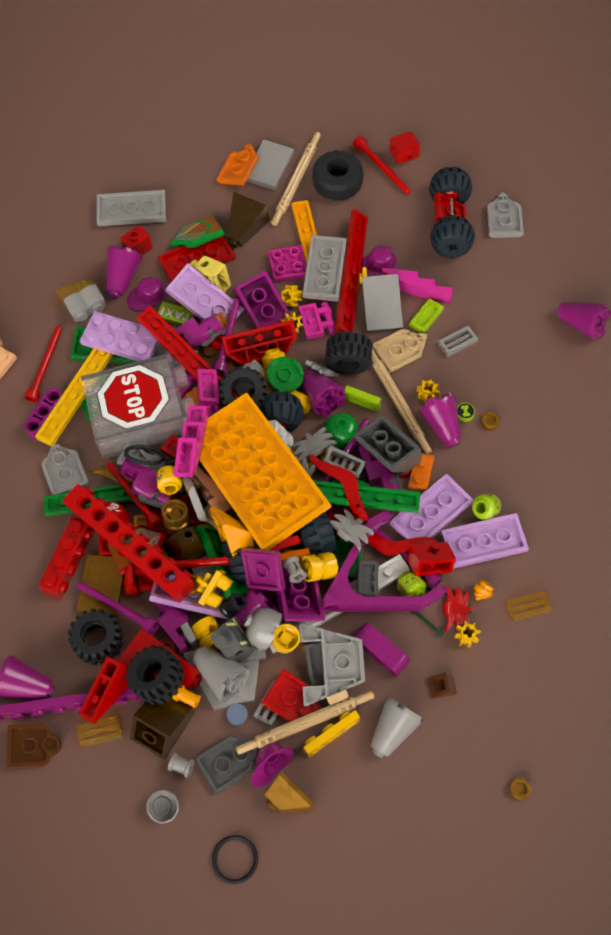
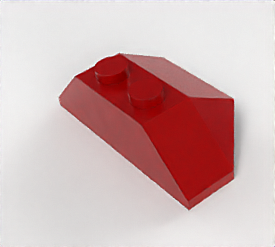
(253, 343)

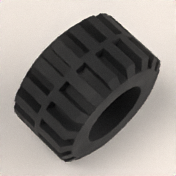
(348, 353)
(242, 375)
(91, 621)
(166, 682)

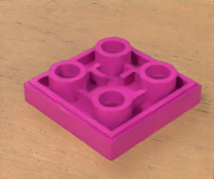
(287, 263)

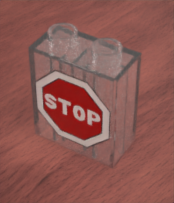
(136, 404)

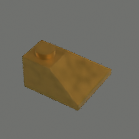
(287, 797)

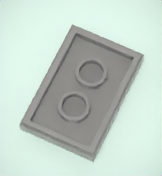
(271, 164)
(382, 302)

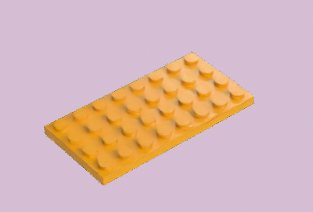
(259, 473)

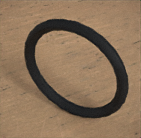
(146, 448)
(214, 861)

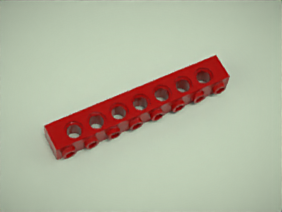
(177, 589)

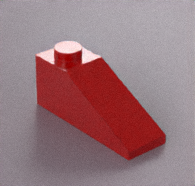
(105, 690)

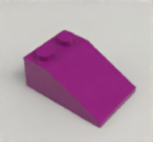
(261, 300)
(300, 601)

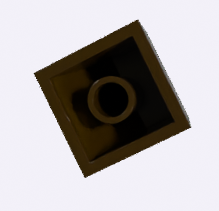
(160, 725)

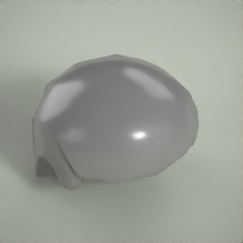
(162, 806)

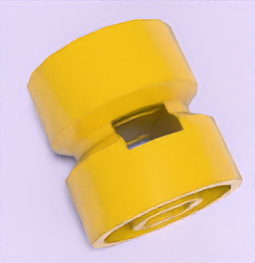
(319, 567)
(204, 629)
(285, 638)

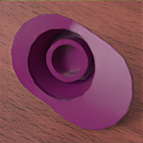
(379, 258)
(146, 294)
(270, 762)

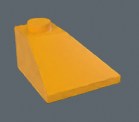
(232, 531)

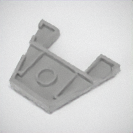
(340, 659)
(247, 692)

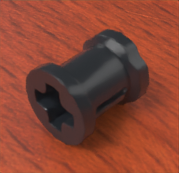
(230, 607)

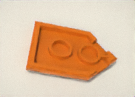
(238, 167)

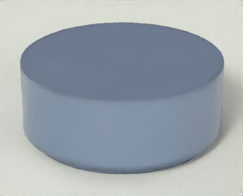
(237, 714)

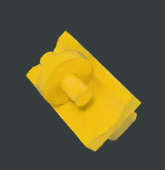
(218, 580)

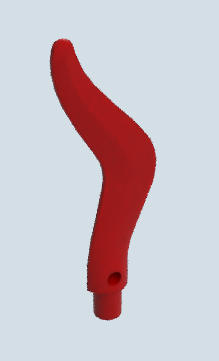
(348, 482)
(394, 548)

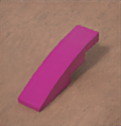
(420, 287)
(208, 390)
(191, 442)

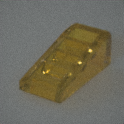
(64, 291)

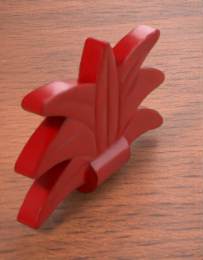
(456, 608)

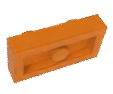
(421, 473)

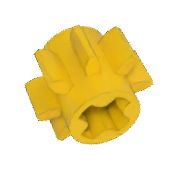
(291, 295)
(296, 319)
(427, 390)
(463, 638)

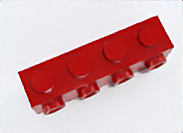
(66, 558)

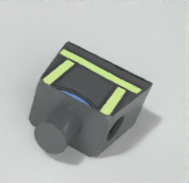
(233, 641)

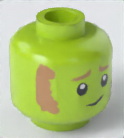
(486, 506)
(410, 585)

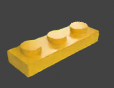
(331, 732)

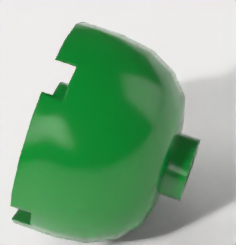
(342, 428)

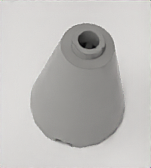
(220, 673)
(393, 727)

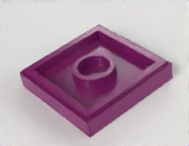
(263, 569)

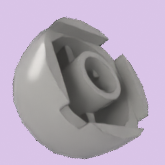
(262, 627)

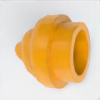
(483, 590)

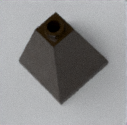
(245, 220)
(185, 546)

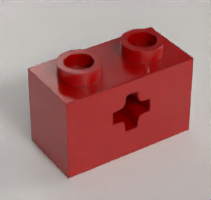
(431, 559)

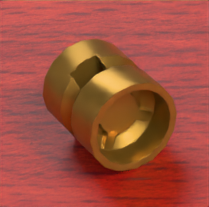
(175, 516)

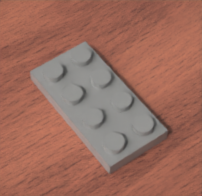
(131, 207)
(324, 268)

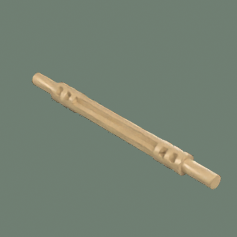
(295, 179)
(400, 403)
(304, 722)

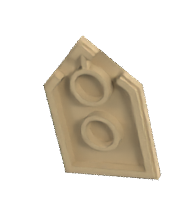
(400, 349)

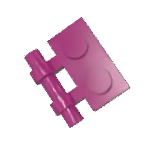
(311, 320)

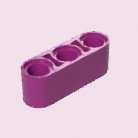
(44, 405)
(382, 650)

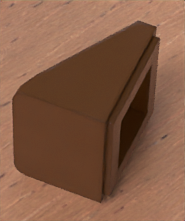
(442, 685)

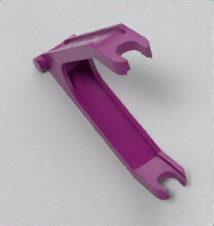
(343, 598)

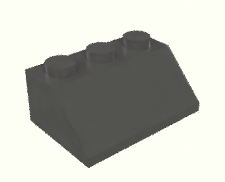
(389, 445)

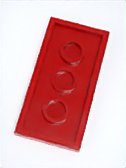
(177, 259)

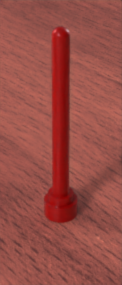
(360, 143)
(33, 393)
(153, 520)
(192, 563)

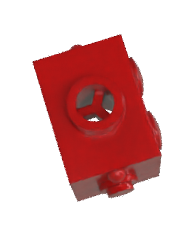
(404, 147)
(137, 240)

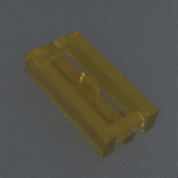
(545, 601)
(82, 743)

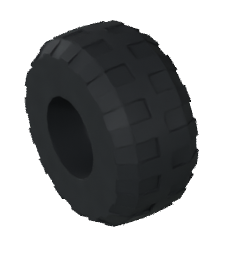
(337, 187)

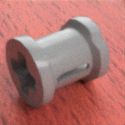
(294, 569)
(181, 765)

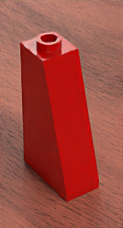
(143, 640)

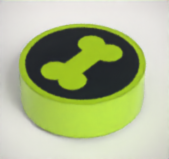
(465, 412)

